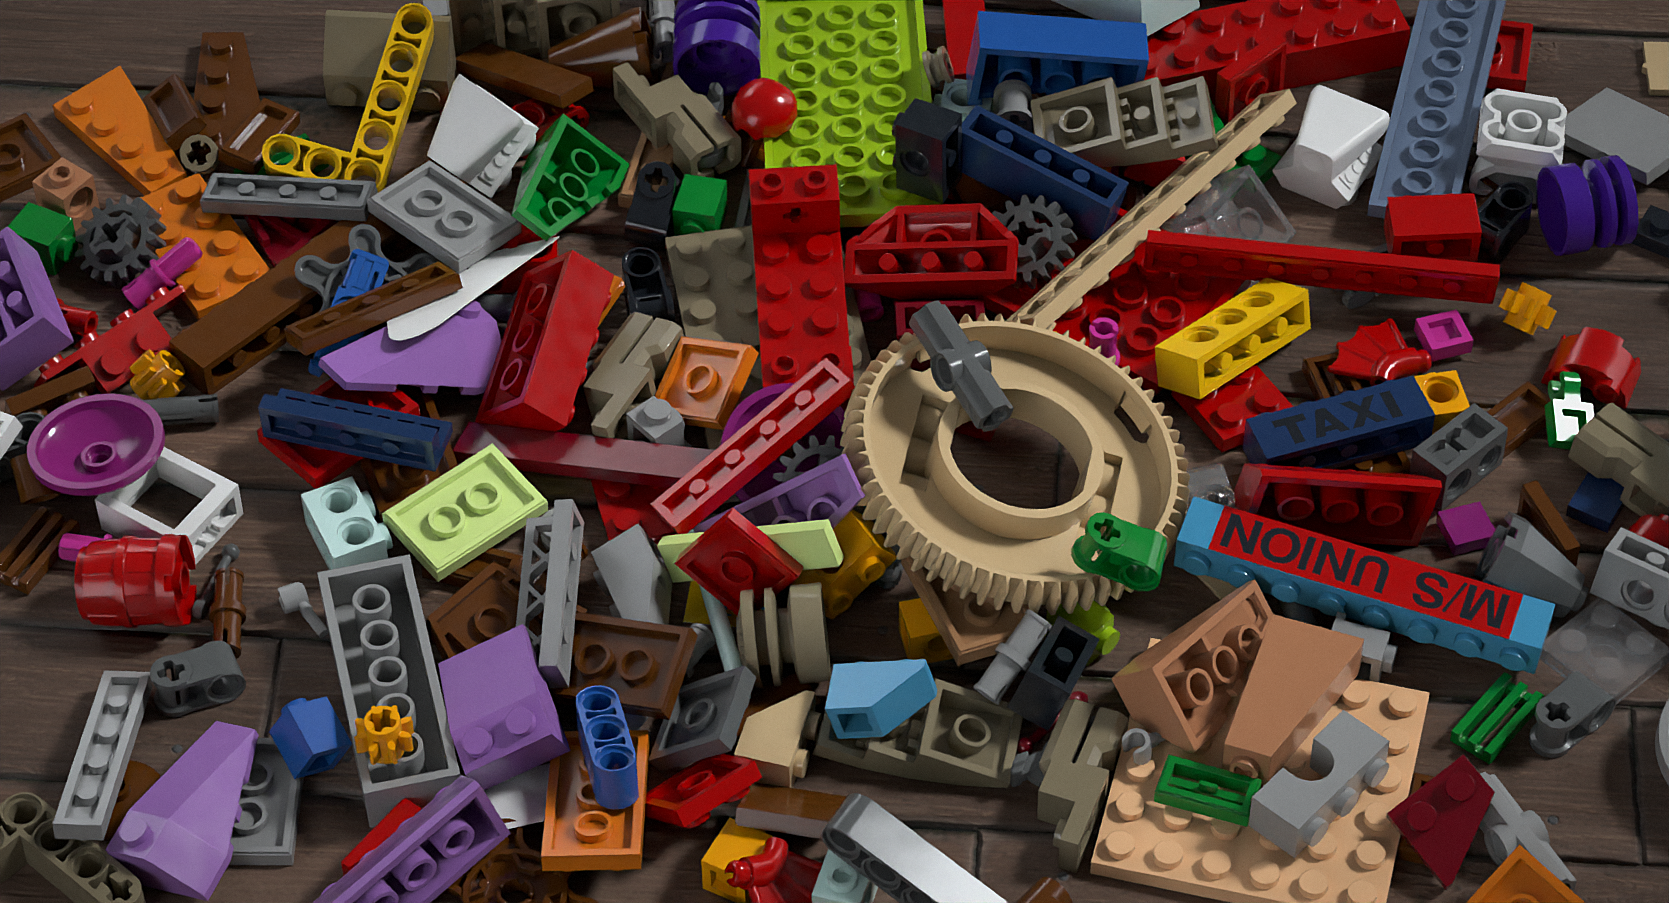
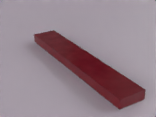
(582, 454)

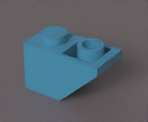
(877, 696)

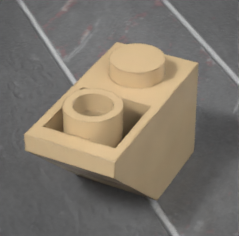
(779, 739)

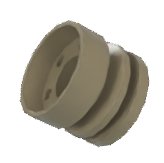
(785, 635)

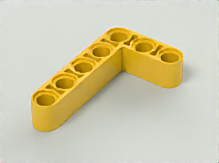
(375, 120)

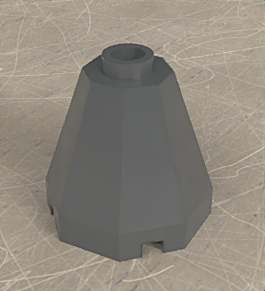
(1529, 564)

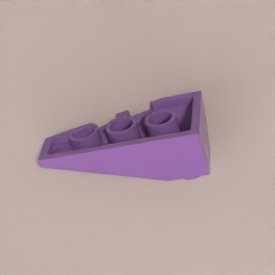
(451, 354)
(818, 494)

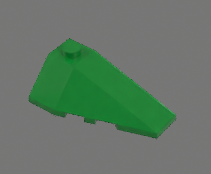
(565, 178)

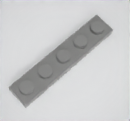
(102, 756)

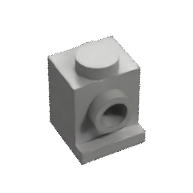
(656, 423)
(1377, 653)

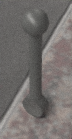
(230, 553)

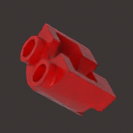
(1600, 363)

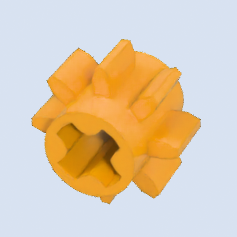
(1527, 308)
(157, 375)
(384, 734)

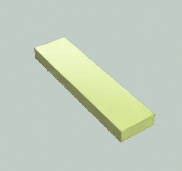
(808, 542)

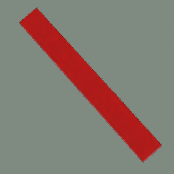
(1321, 267)

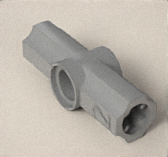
(1508, 826)

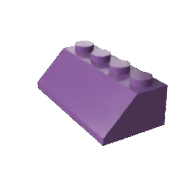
(425, 850)

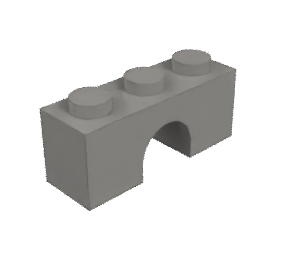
(1298, 810)

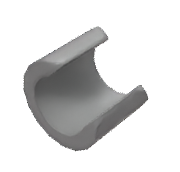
(294, 598)
(1141, 738)

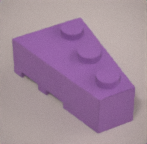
(29, 311)

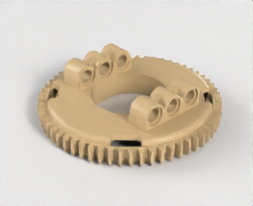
(900, 451)

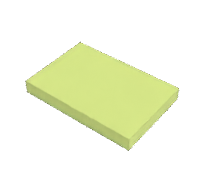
(465, 512)

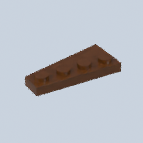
(223, 87)

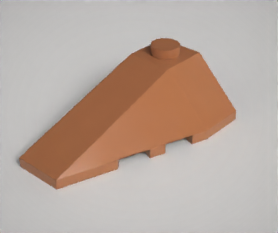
(1194, 671)

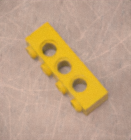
(1232, 338)

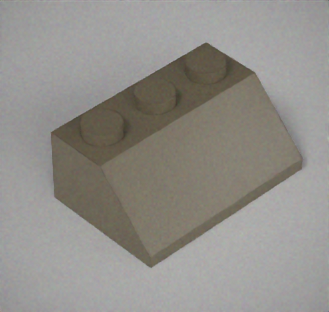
(354, 51)

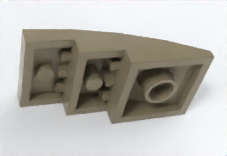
(524, 24)
(1128, 122)
(948, 741)

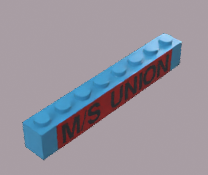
(1364, 584)

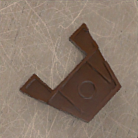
(481, 611)

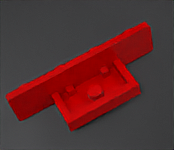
(119, 347)

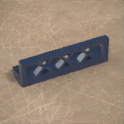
(354, 429)

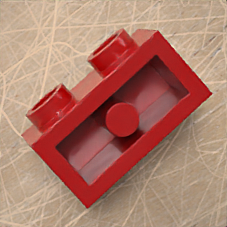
(1431, 225)

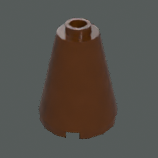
(608, 46)

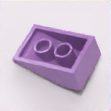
(500, 709)

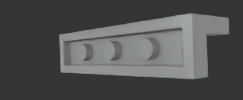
(561, 588)

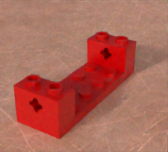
(799, 272)

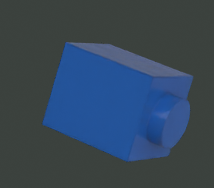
(310, 736)

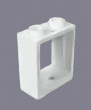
(203, 525)

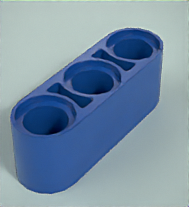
(607, 747)

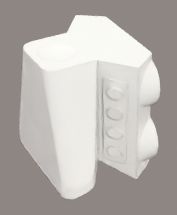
(480, 137)
(1517, 139)
(1333, 148)

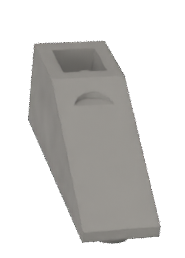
(634, 577)

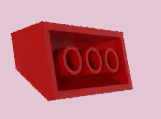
(547, 344)
(1341, 502)

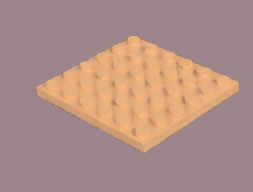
(1234, 862)

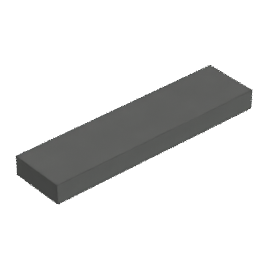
(288, 196)

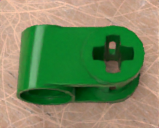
(1124, 552)

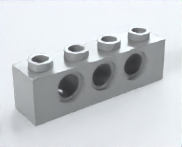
(1635, 577)

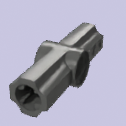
(961, 366)

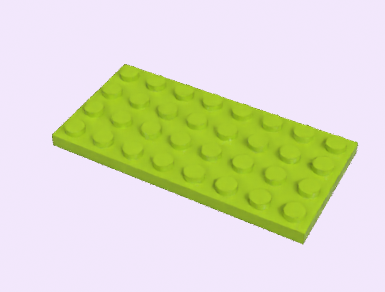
(851, 77)

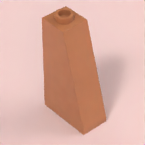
(1288, 693)

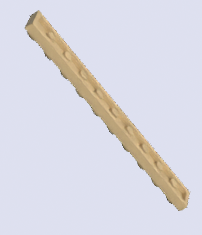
(1161, 204)

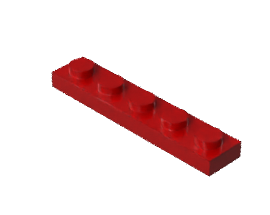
(753, 447)

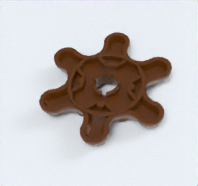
(514, 868)

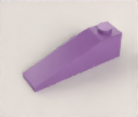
(184, 823)

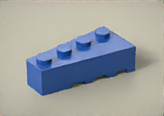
(1052, 53)

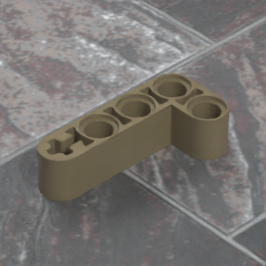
(65, 863)

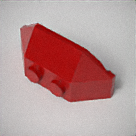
(933, 253)

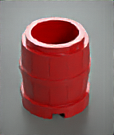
(136, 581)

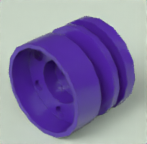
(717, 43)
(1587, 205)

